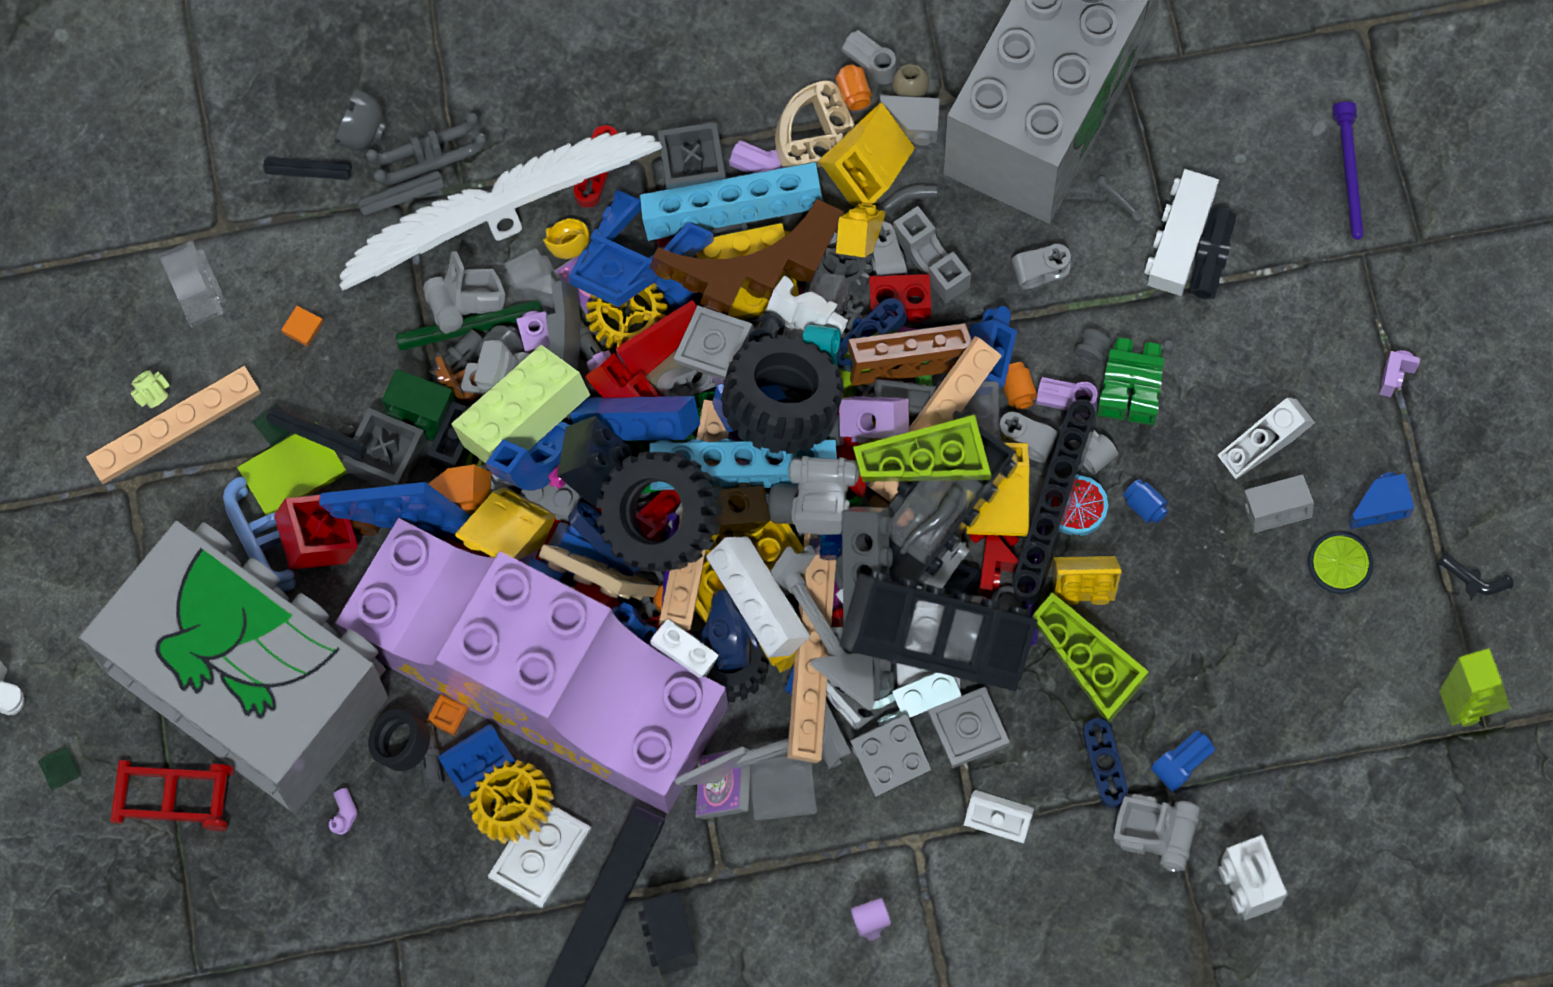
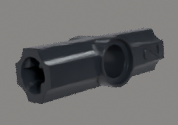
(1213, 253)

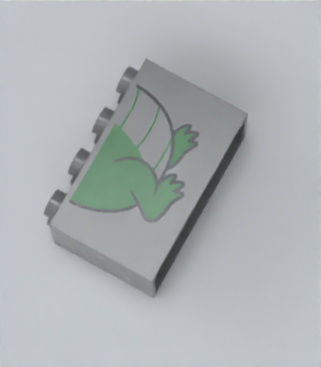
(1043, 97)
(238, 662)

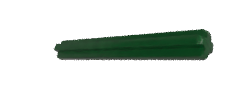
(476, 322)

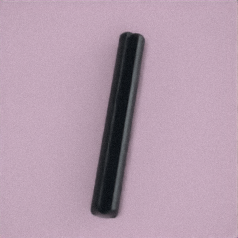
(316, 433)

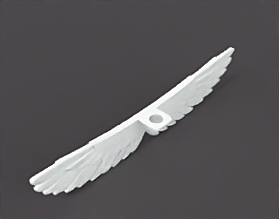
(464, 211)

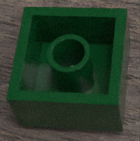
(417, 402)

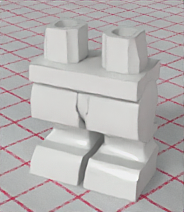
(803, 310)

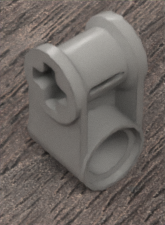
(887, 256)
(1038, 267)
(1037, 435)

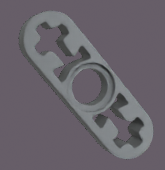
(681, 376)

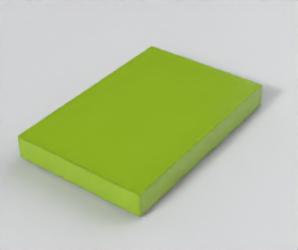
(290, 470)

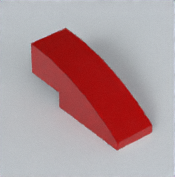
(613, 380)

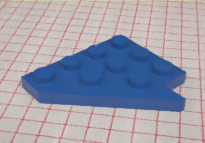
(413, 503)

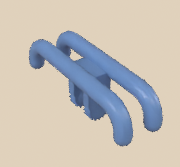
(246, 532)

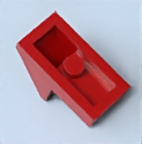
(996, 557)

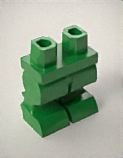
(1134, 372)

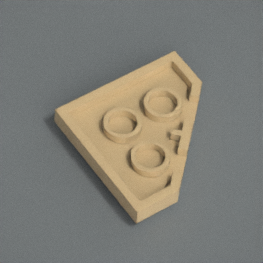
(590, 570)

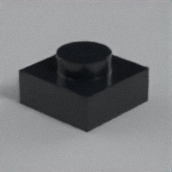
(962, 580)

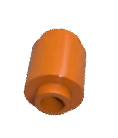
(854, 87)
(1019, 386)

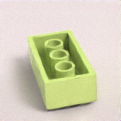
(522, 405)

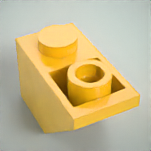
(859, 230)

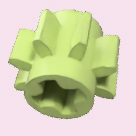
(149, 389)

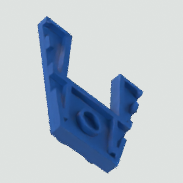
(618, 272)

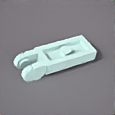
(919, 696)

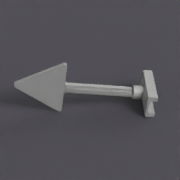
(848, 671)
(833, 749)

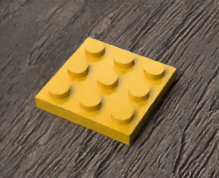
(744, 244)

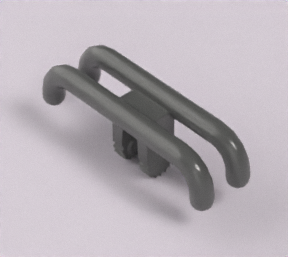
(427, 152)

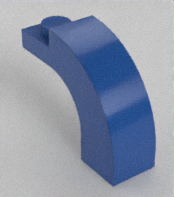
(528, 468)

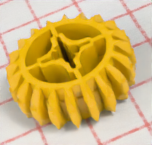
(639, 315)
(512, 819)

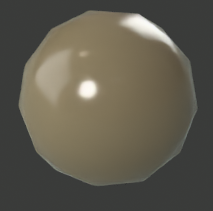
(910, 81)

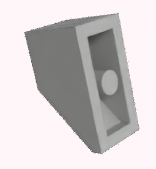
(915, 116)

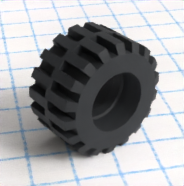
(746, 679)

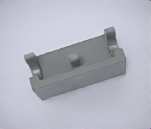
(1278, 503)

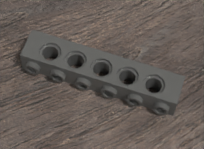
(856, 555)

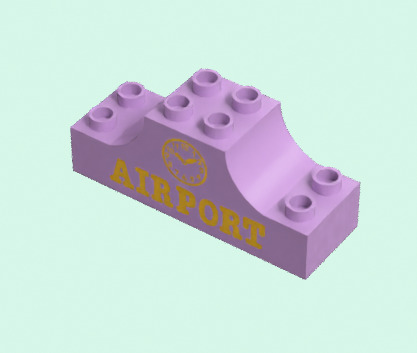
(535, 661)

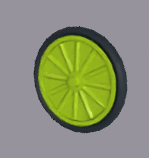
(1340, 563)

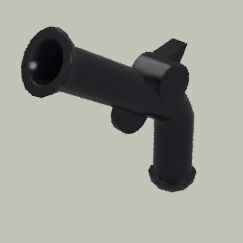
(1472, 578)

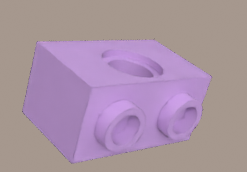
(857, 413)

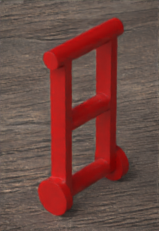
(210, 821)

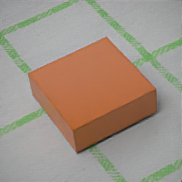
(302, 326)
(447, 715)

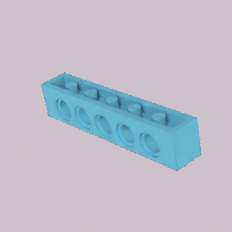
(731, 200)
(729, 472)

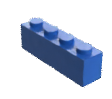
(642, 416)

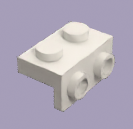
(684, 649)

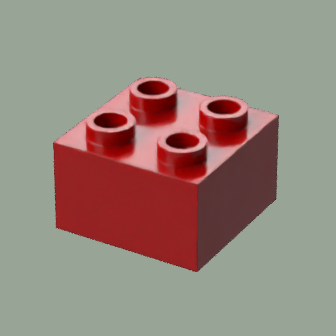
(313, 535)

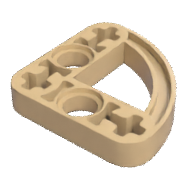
(832, 135)

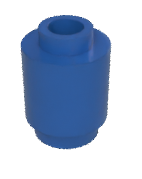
(1146, 502)

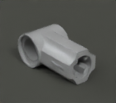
(870, 55)
(1100, 450)

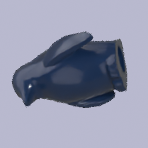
(728, 633)

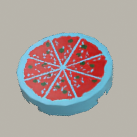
(1086, 509)

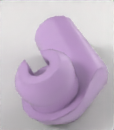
(346, 815)

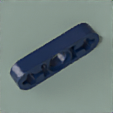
(870, 322)
(584, 521)
(1107, 739)

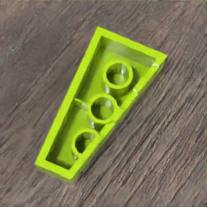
(927, 454)
(1093, 660)
(1473, 689)

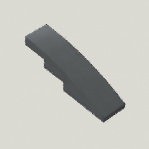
(564, 324)

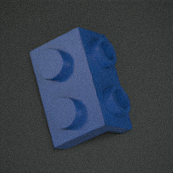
(472, 756)

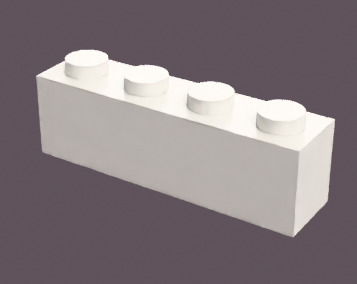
(1182, 232)
(758, 596)

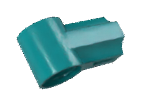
(825, 338)

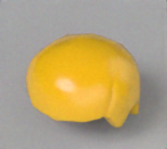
(567, 238)

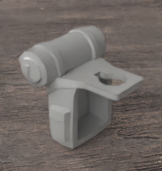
(462, 294)
(492, 366)
(821, 492)
(1157, 829)

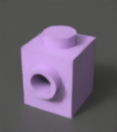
(533, 330)

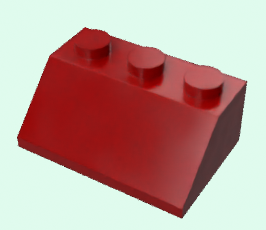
(657, 342)

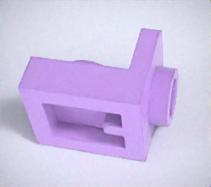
(1395, 366)

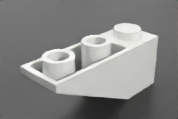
(1266, 437)

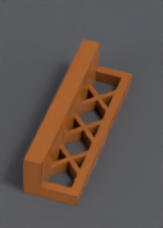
(909, 349)

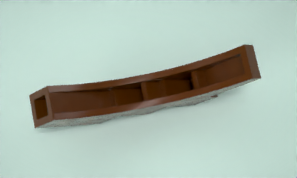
(759, 272)

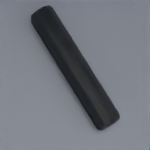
(307, 168)

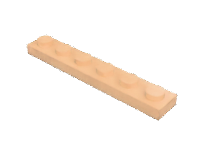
(950, 396)
(173, 425)

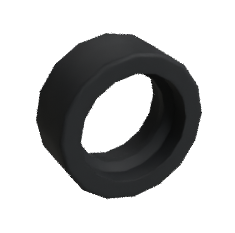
(382, 732)

